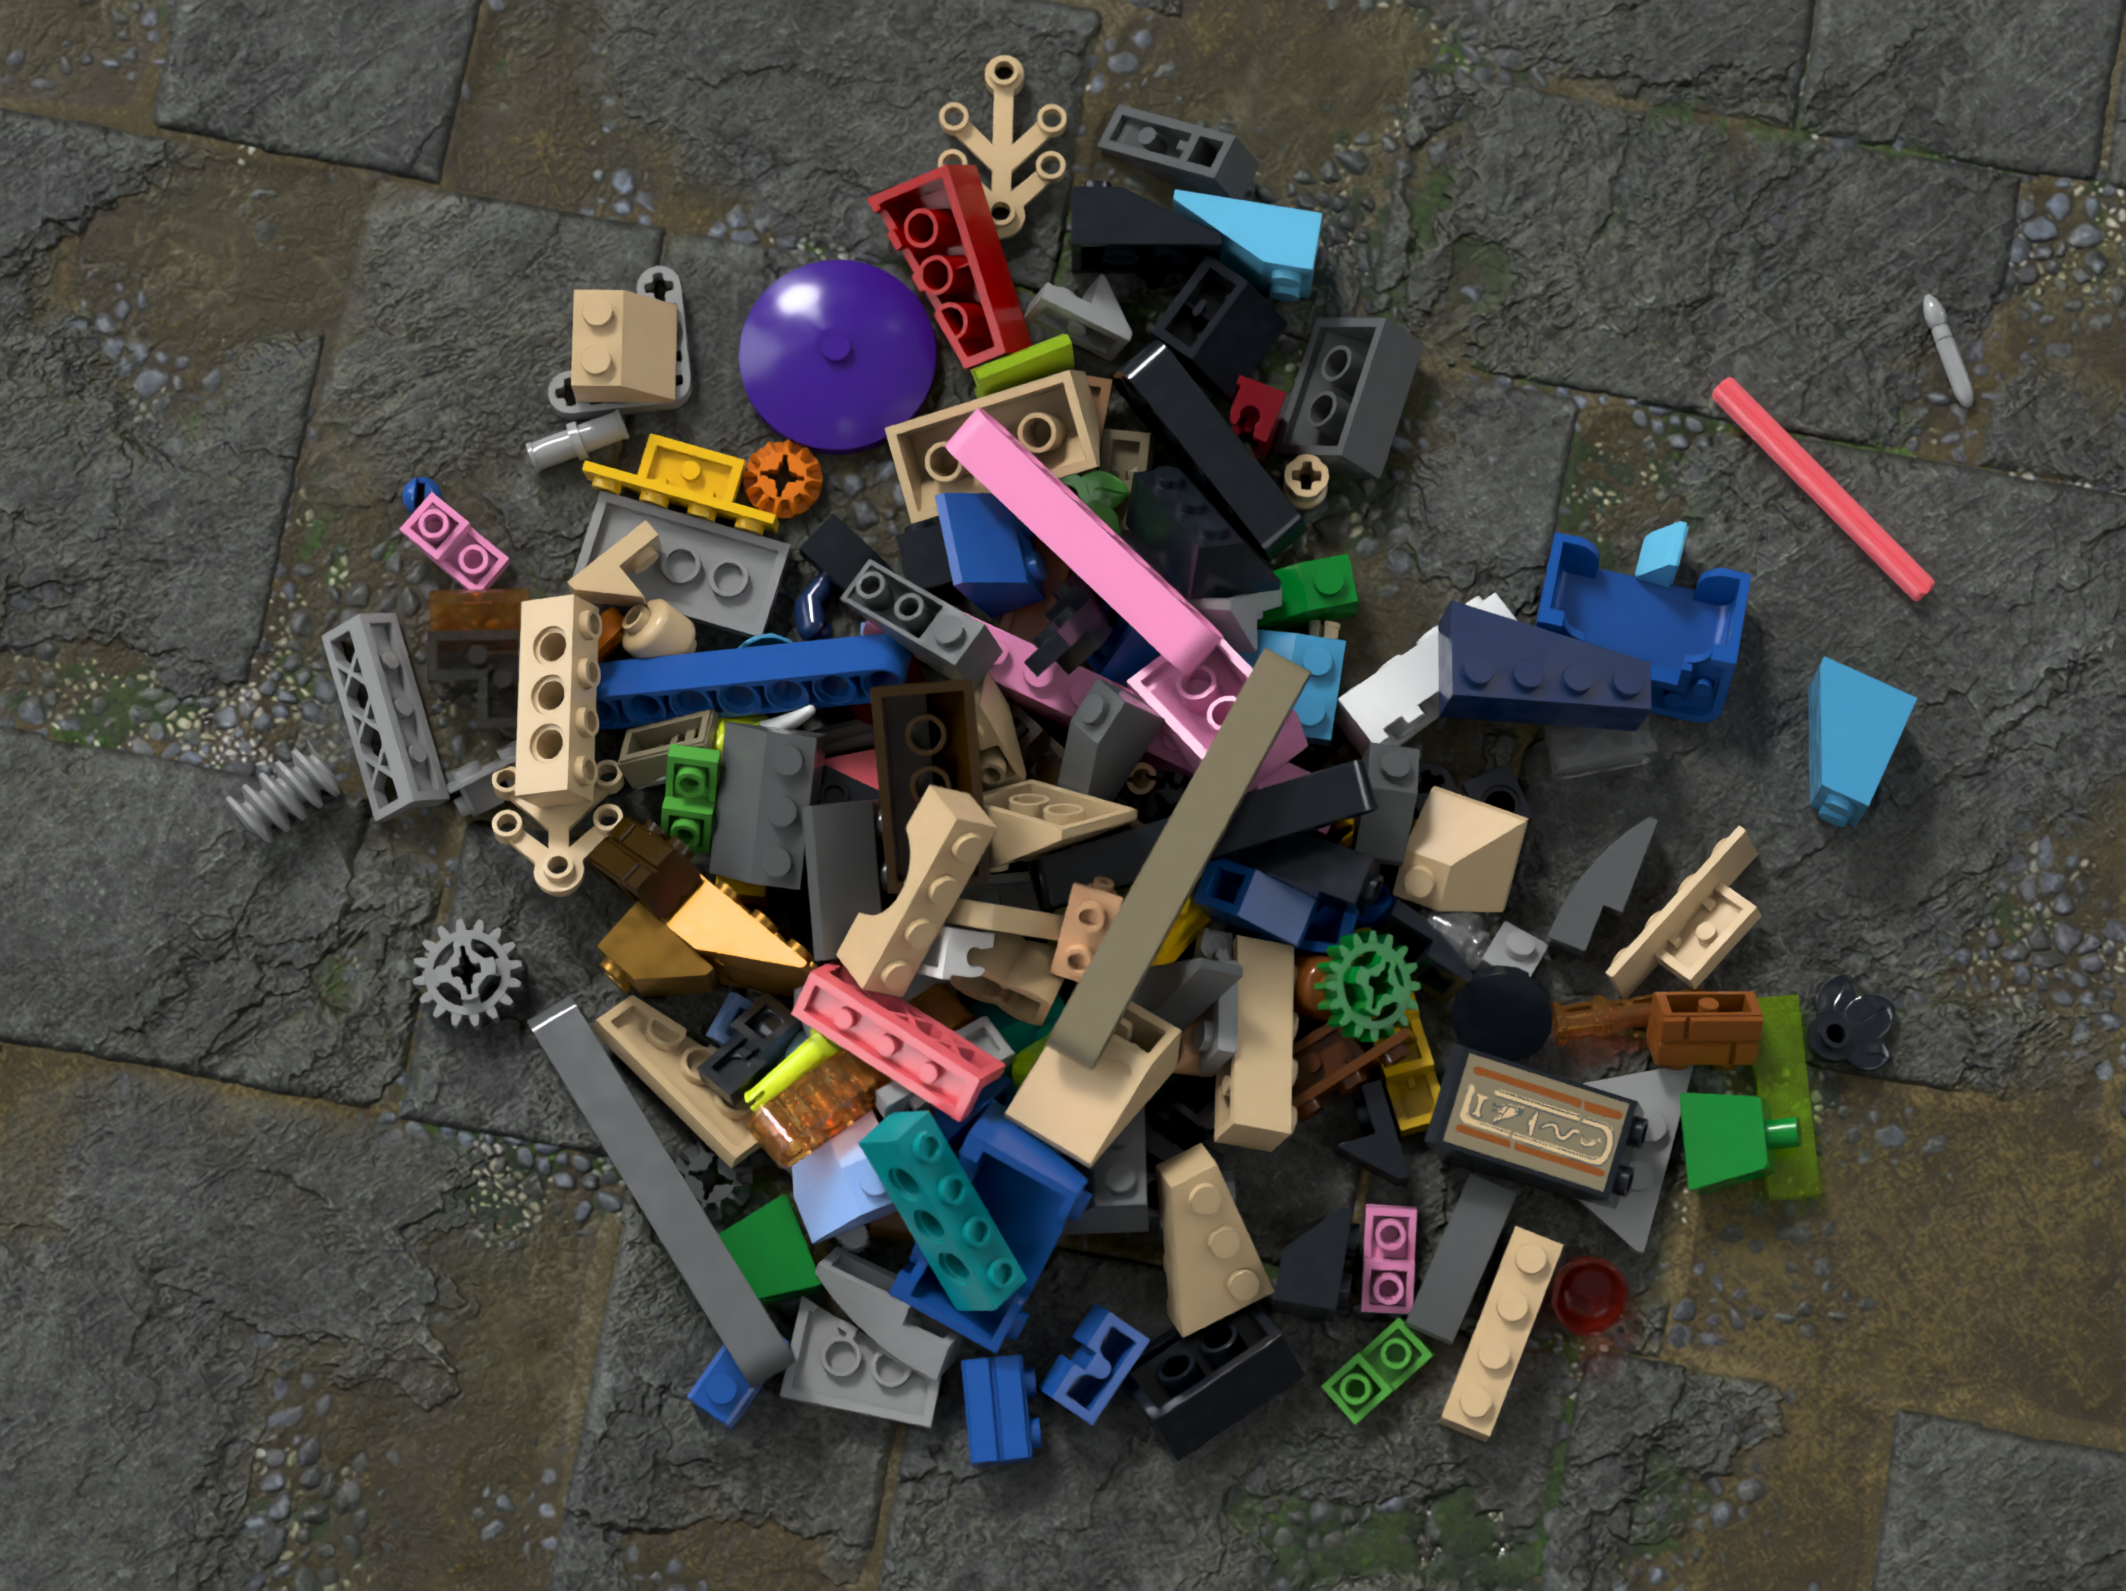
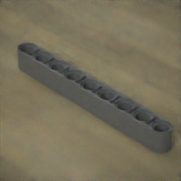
(661, 1192)

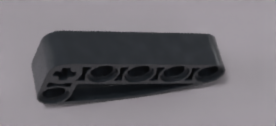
(1208, 449)

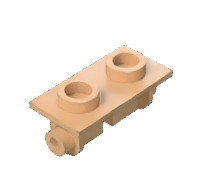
(1084, 926)

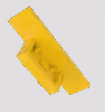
(688, 478)

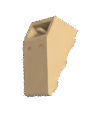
(1086, 1108)

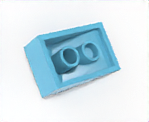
(1260, 241)

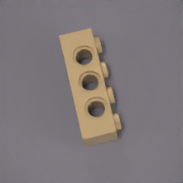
(546, 677)

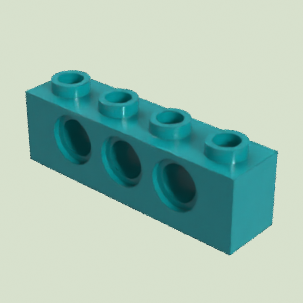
(942, 1211)

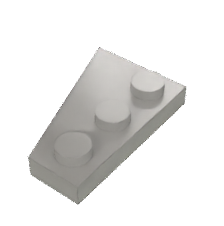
(853, 1373)

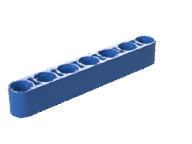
(749, 680)

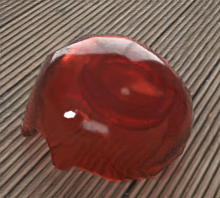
(1589, 1296)

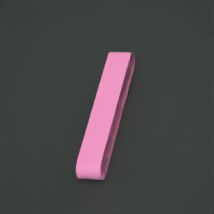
(1084, 542)

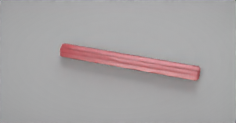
(1823, 489)

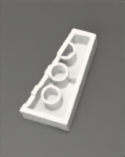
(1402, 693)

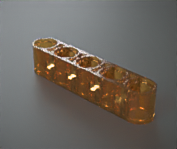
(837, 1091)

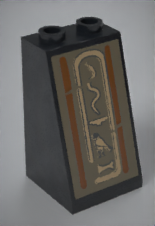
(1535, 1128)

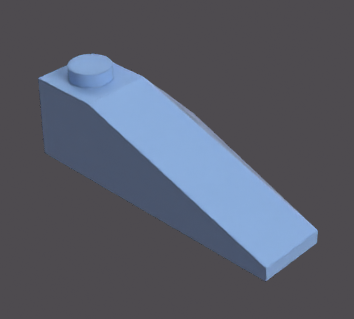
(836, 1182)

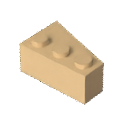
(1206, 1245)

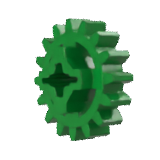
(1367, 986)

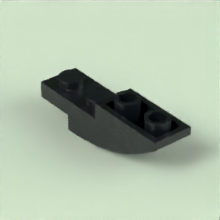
(1076, 630)

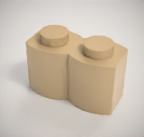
(1014, 977)

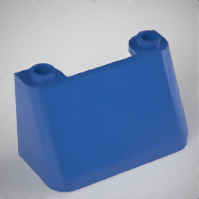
(1680, 630)
(1029, 1198)

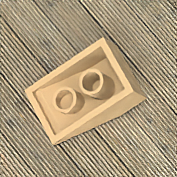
(1045, 818)

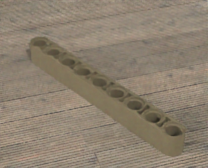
(1178, 859)

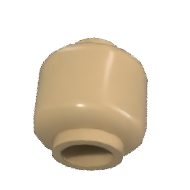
(657, 631)

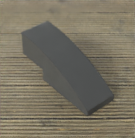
(1600, 891)
(1460, 1259)

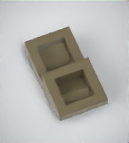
(1122, 456)

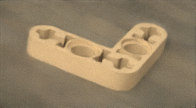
(1006, 919)

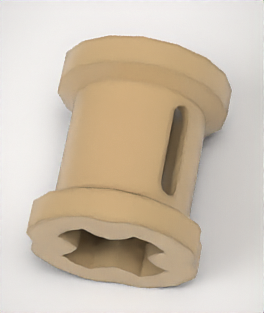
(1319, 478)

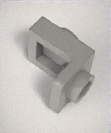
(1514, 949)

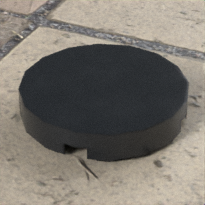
(1503, 1013)

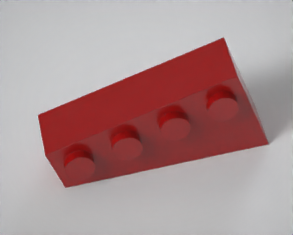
(956, 260)

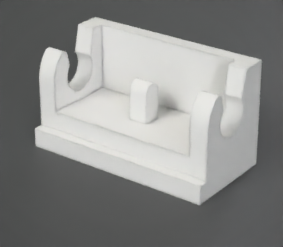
(950, 951)

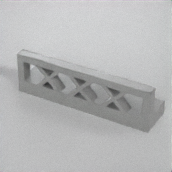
(391, 709)

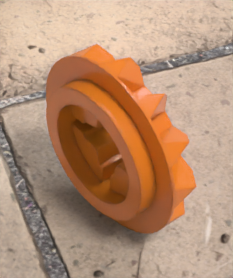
(797, 495)

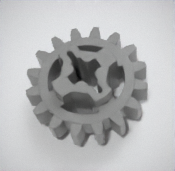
(445, 976)

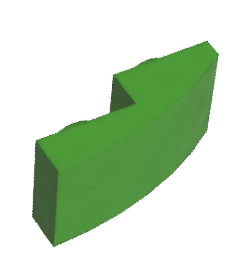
(691, 796)
(1378, 1370)

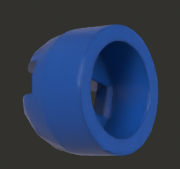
(409, 492)

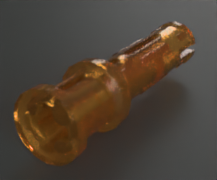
(1601, 1017)

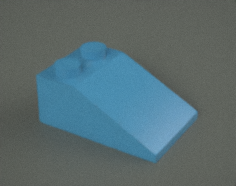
(1325, 660)

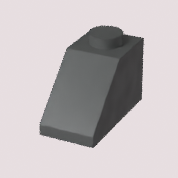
(1395, 786)

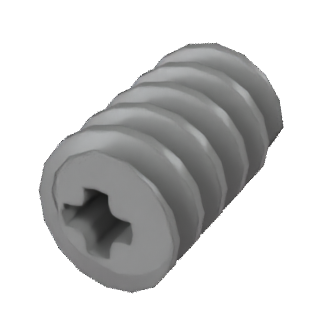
(285, 794)

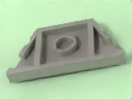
(1659, 1098)

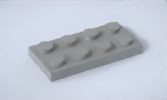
(703, 568)

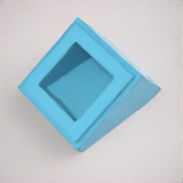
(1662, 554)

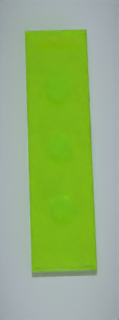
(1783, 1082)

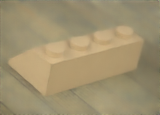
(1048, 416)

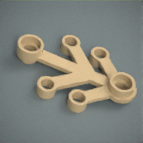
(1002, 156)
(558, 822)

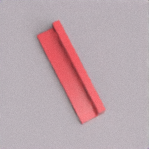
(897, 1040)

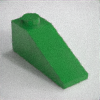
(1313, 591)

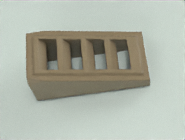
(647, 746)

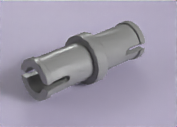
(577, 440)

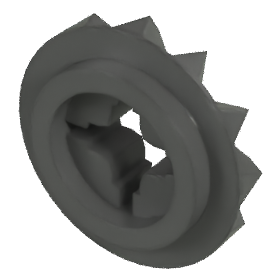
(724, 1199)

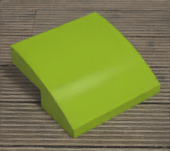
(1024, 366)

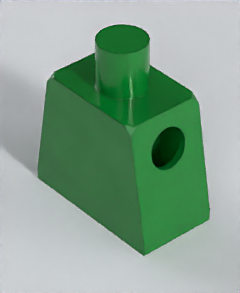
(1732, 1139)
(773, 1253)

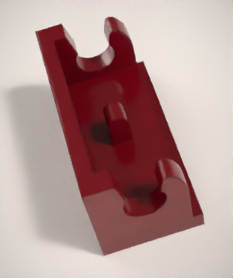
(1259, 412)

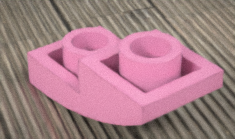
(454, 544)
(1388, 1258)

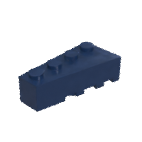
(1535, 676)

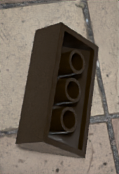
(923, 739)

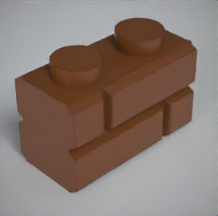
(1704, 1029)

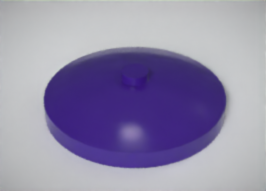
(837, 356)

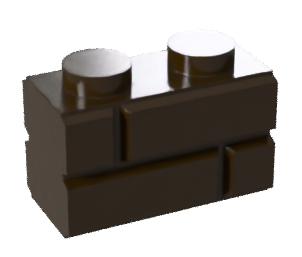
(646, 865)

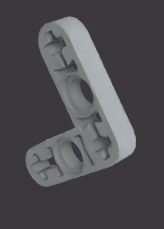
(587, 410)

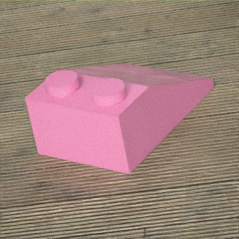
(1200, 702)

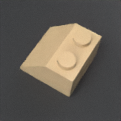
(623, 347)

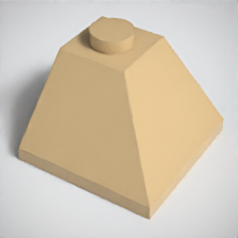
(1460, 855)

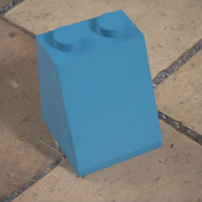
(1850, 738)

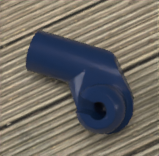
(810, 612)

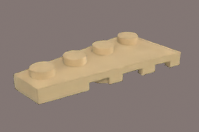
(668, 1065)

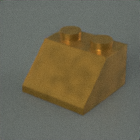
(653, 959)

